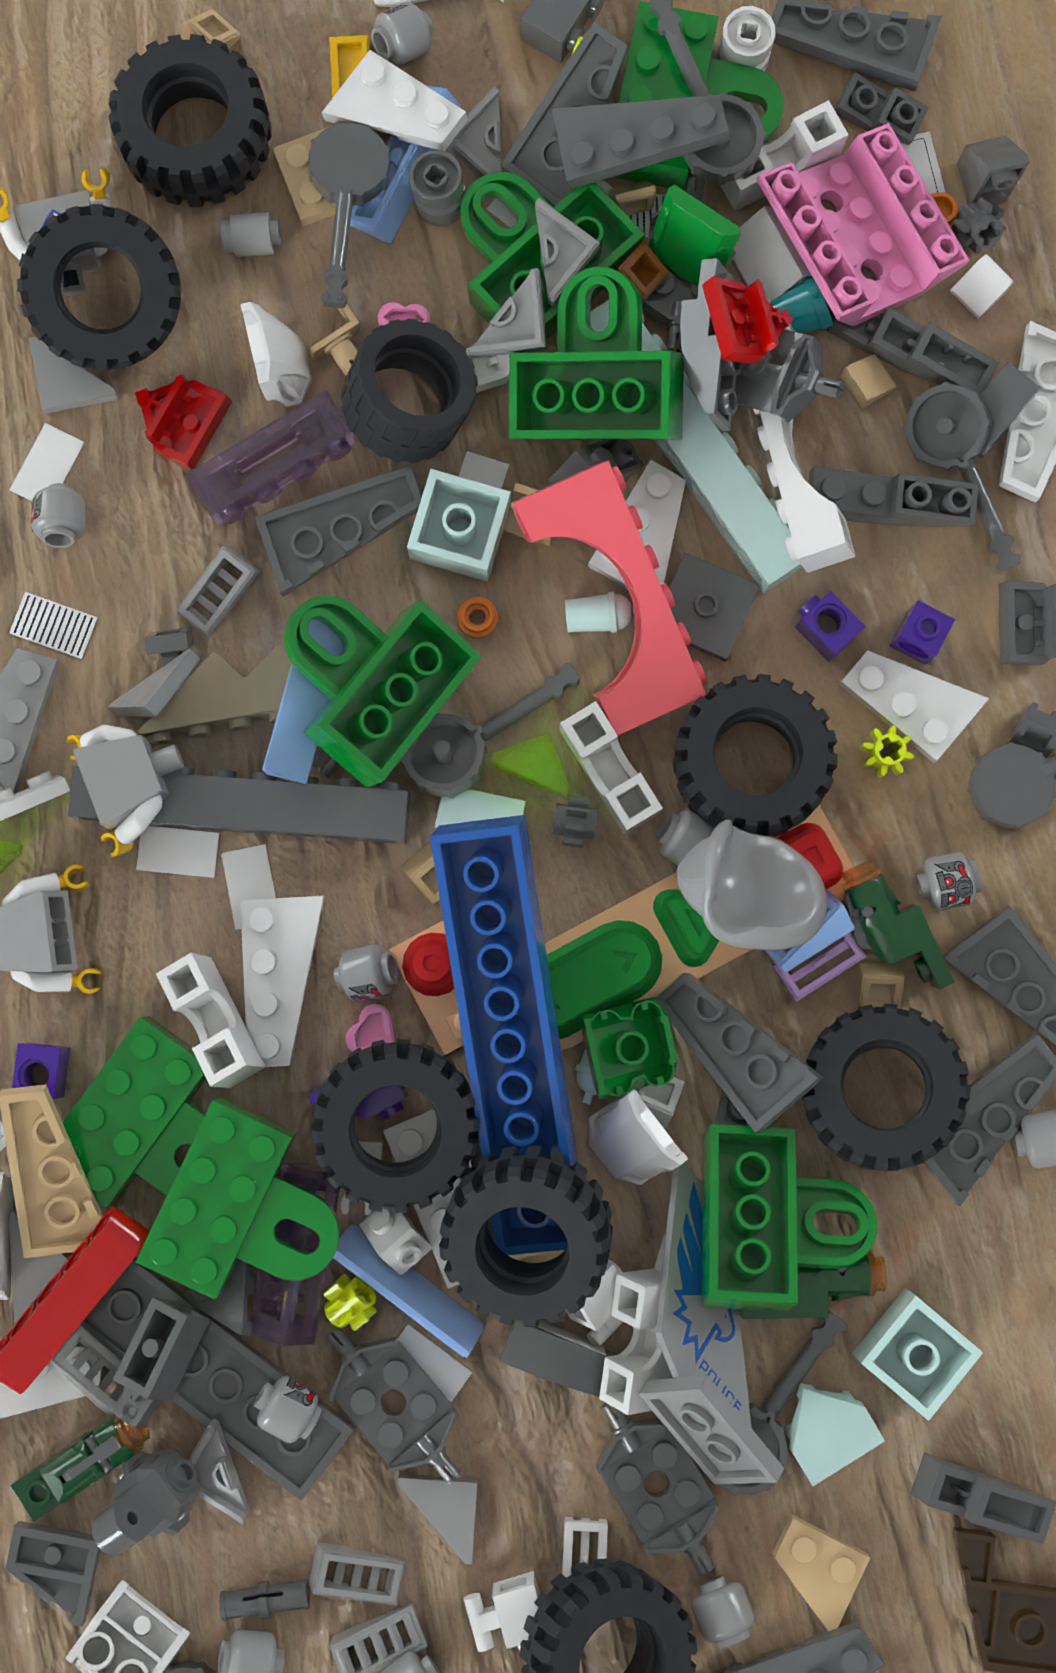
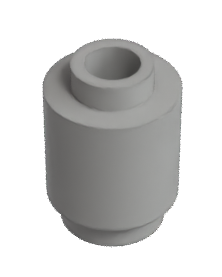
(250, 234)

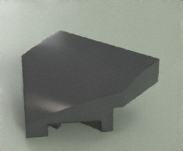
(1027, 622)

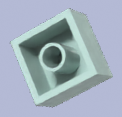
(459, 525)
(917, 1353)

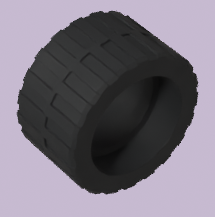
(432, 356)

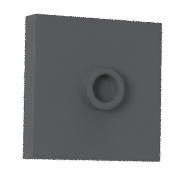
(711, 604)

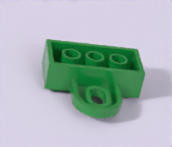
(655, 75)
(517, 249)
(597, 380)
(380, 685)
(137, 1113)
(229, 1207)
(763, 1216)

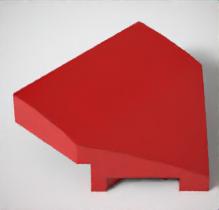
(743, 319)
(182, 418)

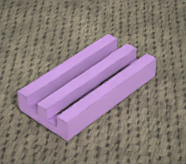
(789, 980)

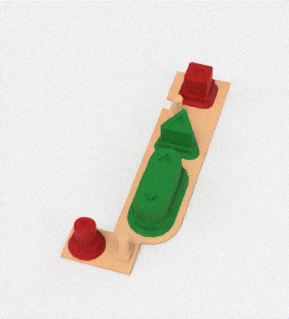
(616, 955)

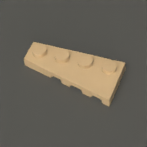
(47, 1179)

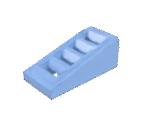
(835, 926)

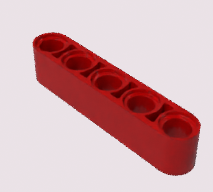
(69, 1298)

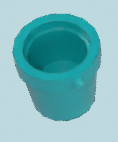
(805, 306)

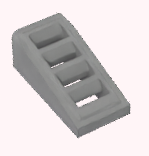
(206, 581)
(84, 1383)
(359, 1558)
(372, 1628)

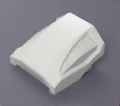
(277, 356)
(632, 1140)
(127, 1637)

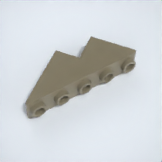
(222, 697)

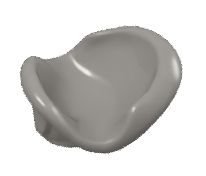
(753, 890)

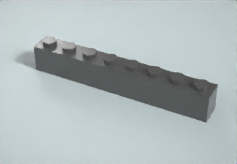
(271, 806)

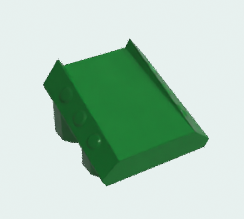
(691, 233)
(629, 1047)

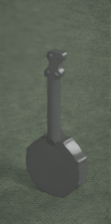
(725, 160)
(347, 169)
(948, 430)
(453, 751)
(1012, 785)
(763, 1418)

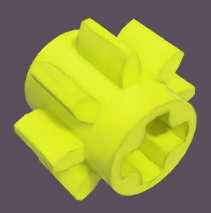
(892, 761)
(349, 1302)

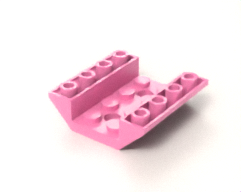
(880, 224)

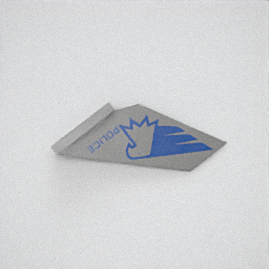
(703, 1348)

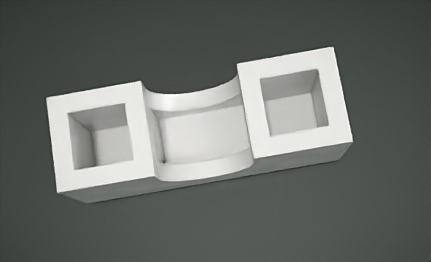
(808, 142)
(608, 768)
(200, 994)
(626, 1373)

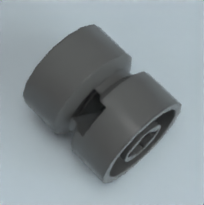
(437, 187)

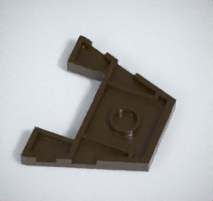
(1008, 1619)

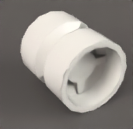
(747, 37)

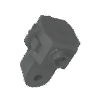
(147, 1500)

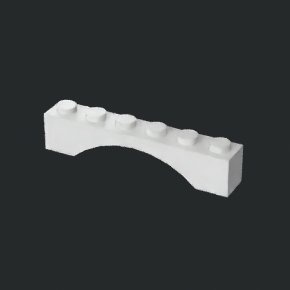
(815, 523)

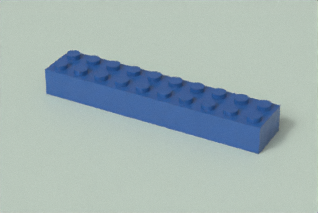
(505, 1005)

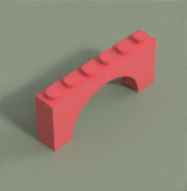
(659, 667)

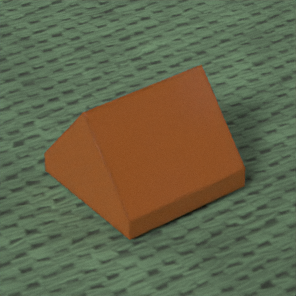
(644, 269)

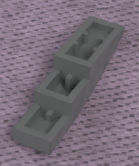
(919, 349)

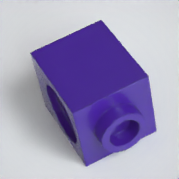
(847, 625)
(922, 632)
(51, 1056)

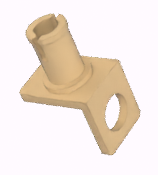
(339, 342)

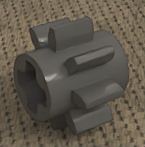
(979, 225)
(575, 821)

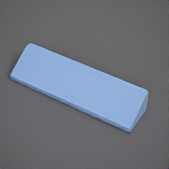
(387, 211)
(290, 750)
(410, 1293)

